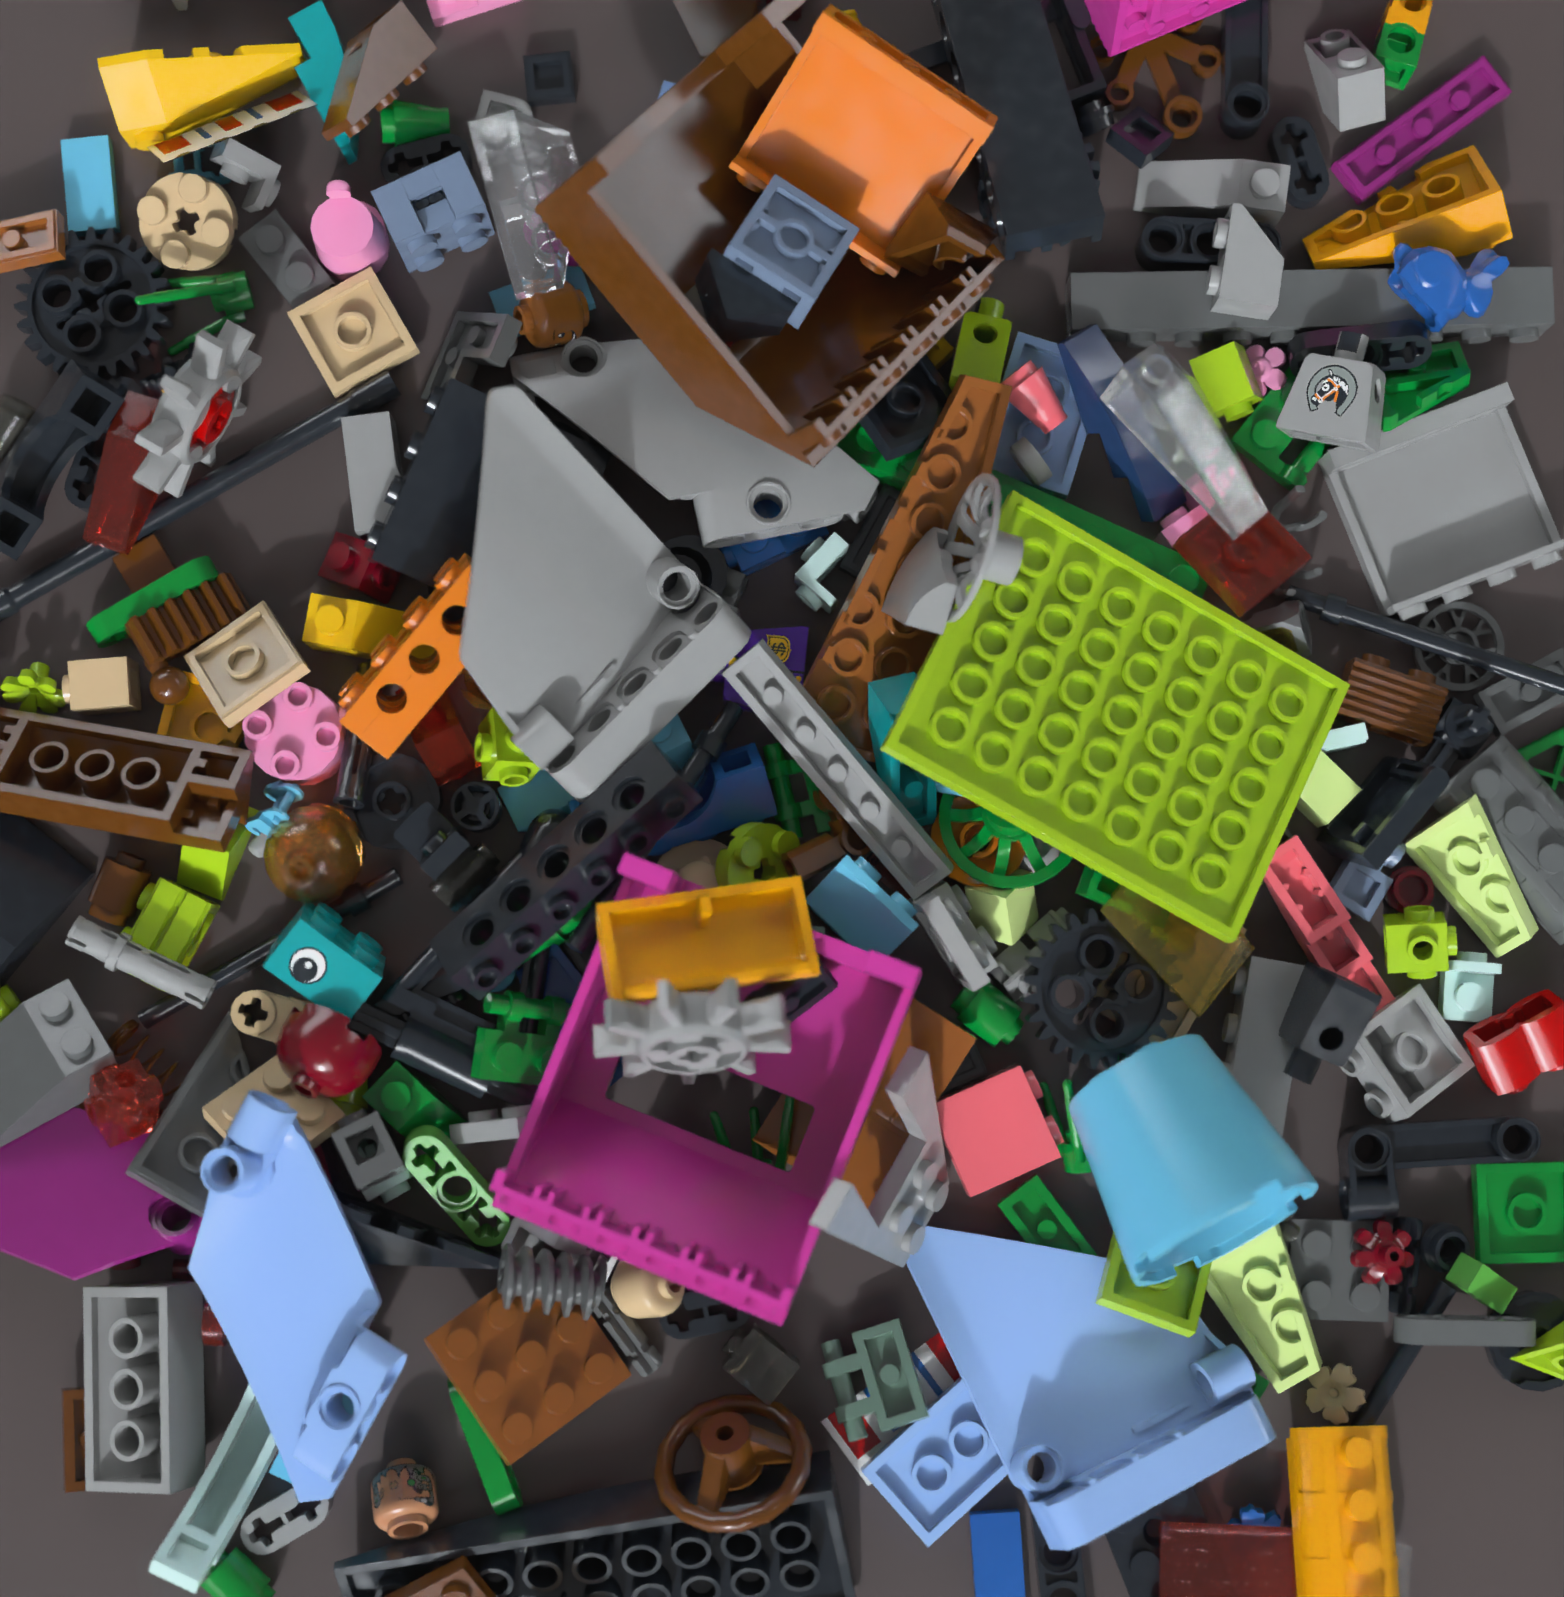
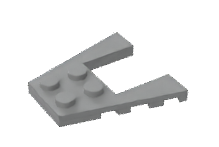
(912, 1188)

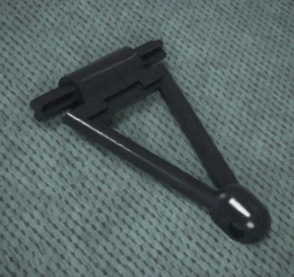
(441, 1035)

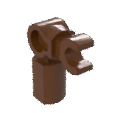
(825, 849)

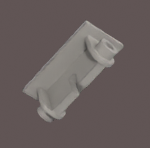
(1011, 961)

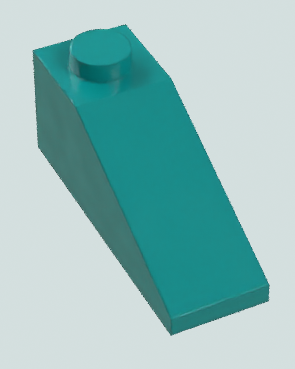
(910, 786)

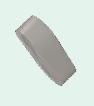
(291, 1528)

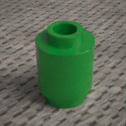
(988, 1014)
(237, 1577)

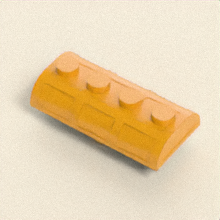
(704, 937)
(1342, 1512)

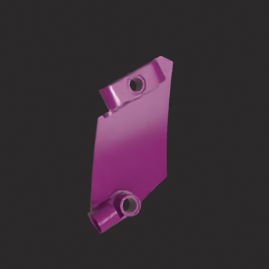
(76, 1207)

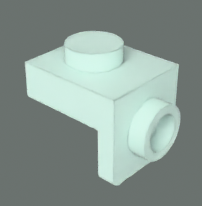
(820, 560)

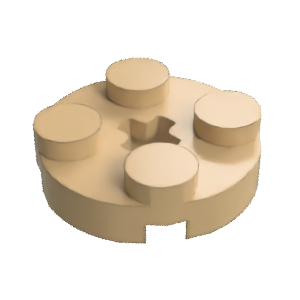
(160, 216)

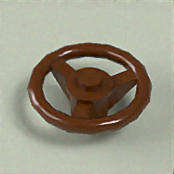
(733, 1461)

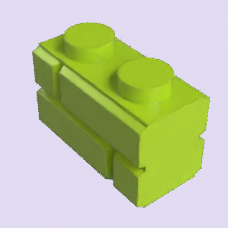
(172, 920)

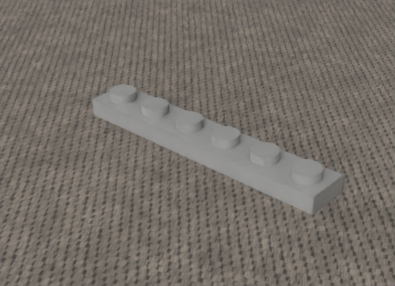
(838, 769)

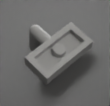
(487, 1126)

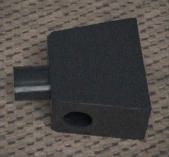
(1324, 1020)

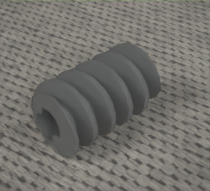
(551, 1280)

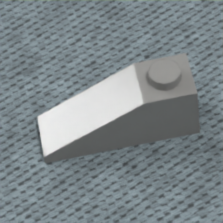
(1210, 188)

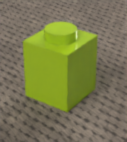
(1227, 381)

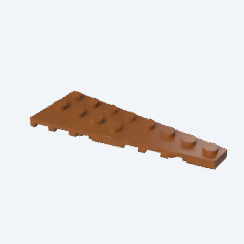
(863, 639)

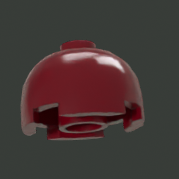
(323, 1053)

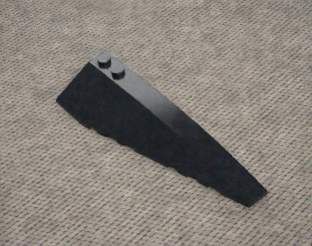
(633, 1546)

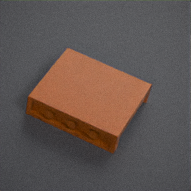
(863, 133)

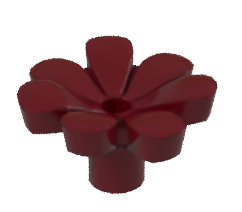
(1382, 1253)

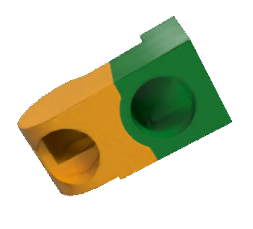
(1401, 39)

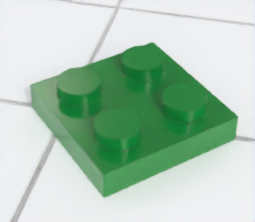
(1518, 1212)

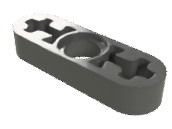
(1464, 1330)

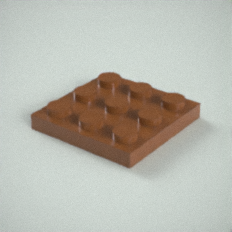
(525, 1369)

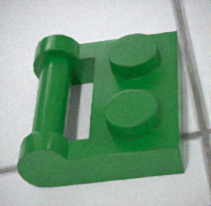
(1263, 442)

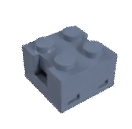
(434, 213)
(791, 244)

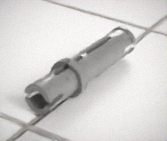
(149, 966)

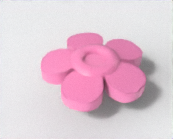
(1266, 366)

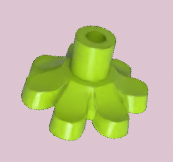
(33, 690)

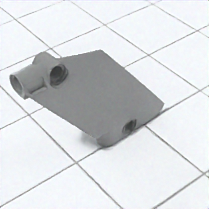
(687, 452)

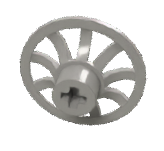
(994, 554)

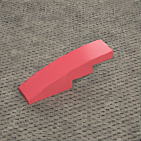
(1320, 918)

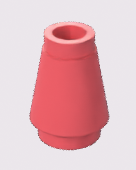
(1035, 397)

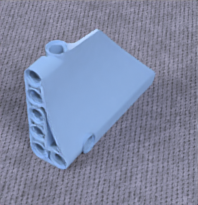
(1094, 1393)

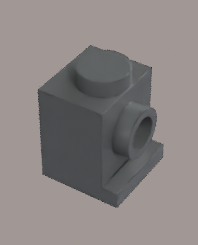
(373, 1170)

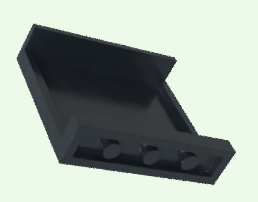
(439, 495)

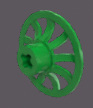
(1006, 833)

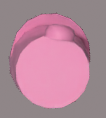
(348, 233)

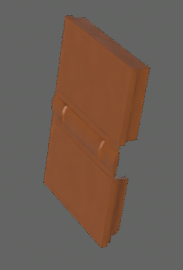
(883, 1128)

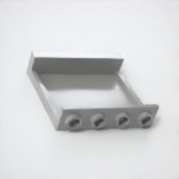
(1442, 505)

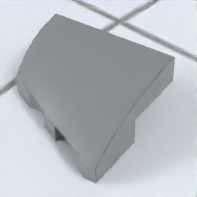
(924, 585)

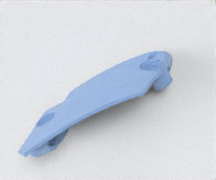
(292, 1294)

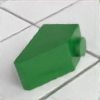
(411, 1101)

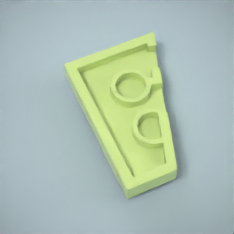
(1474, 876)
(1265, 1308)

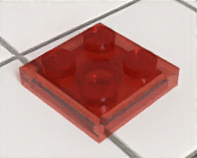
(1242, 568)

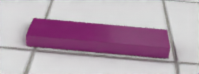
(1420, 130)

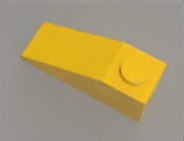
(352, 626)

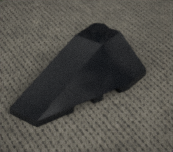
(402, 1240)

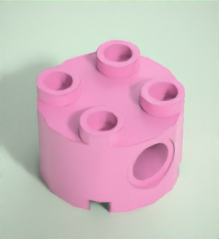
(296, 735)

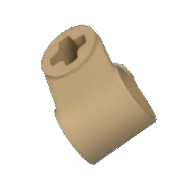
(276, 1006)

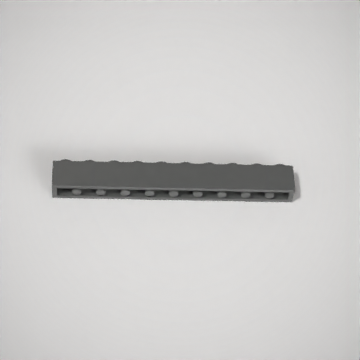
(1175, 308)

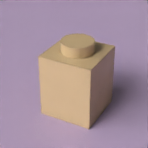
(102, 685)

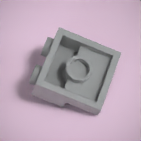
(960, 945)
(1406, 1056)

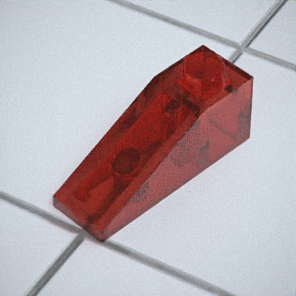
(119, 502)

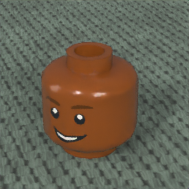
(553, 316)

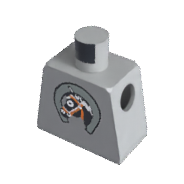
(1337, 398)

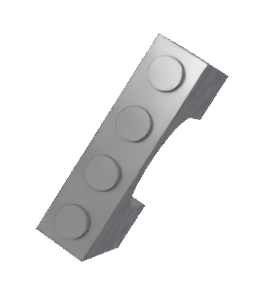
(372, 463)

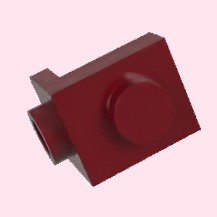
(348, 567)

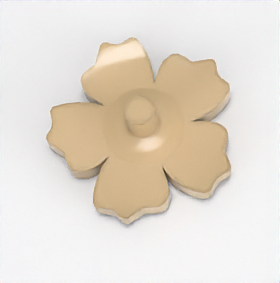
(1334, 1393)

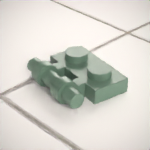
(889, 1376)

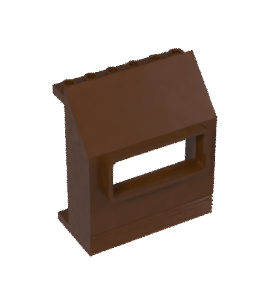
(665, 197)

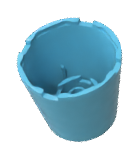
(1183, 1158)

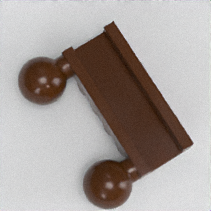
(181, 627)

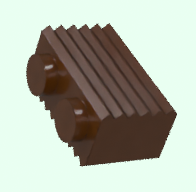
(1391, 701)

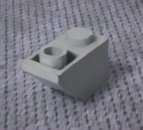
(1346, 79)
(1247, 267)

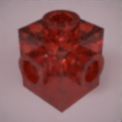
(123, 1101)

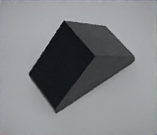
(739, 302)

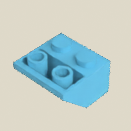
(860, 909)

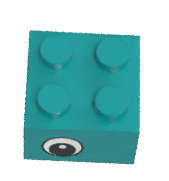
(326, 960)

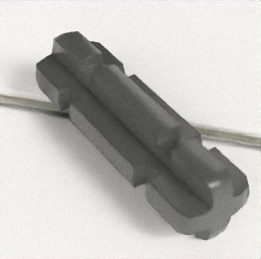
(628, 1335)

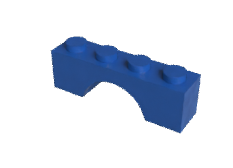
(733, 794)

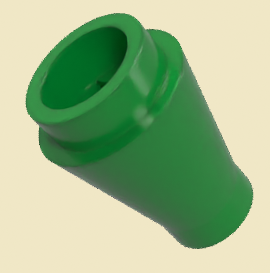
(409, 122)

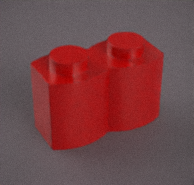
(1519, 1043)

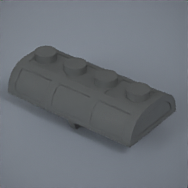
(1526, 823)

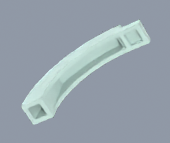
(218, 1499)

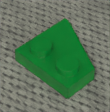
(1423, 387)

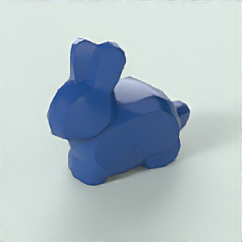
(1439, 285)

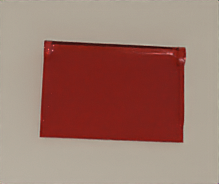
(1225, 1560)

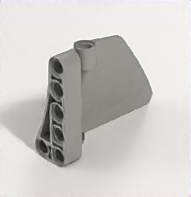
(572, 607)

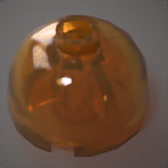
(314, 854)

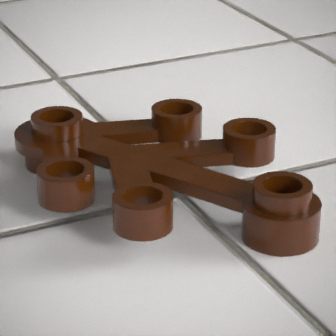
(1154, 54)

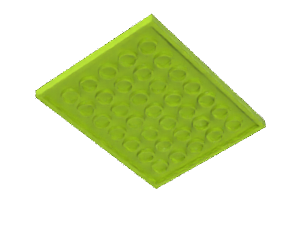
(1120, 721)

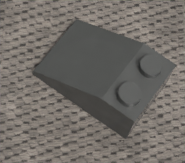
(47, 1059)

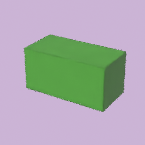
(1481, 1283)

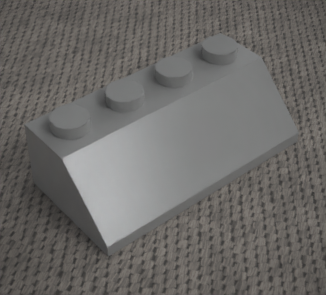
(143, 1387)

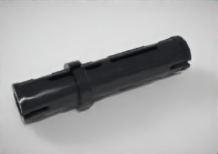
(350, 786)

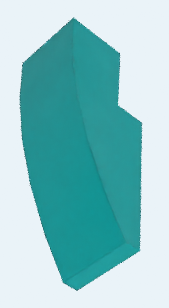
(321, 71)

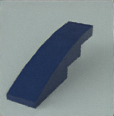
(1090, 369)

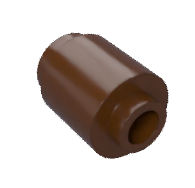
(118, 888)

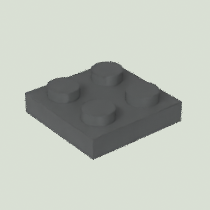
(1328, 1279)

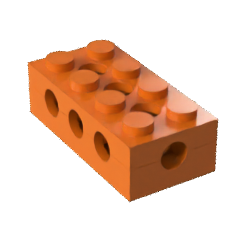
(388, 720)

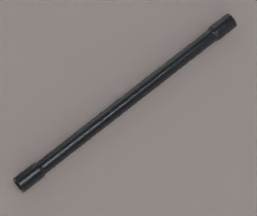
(358, 401)

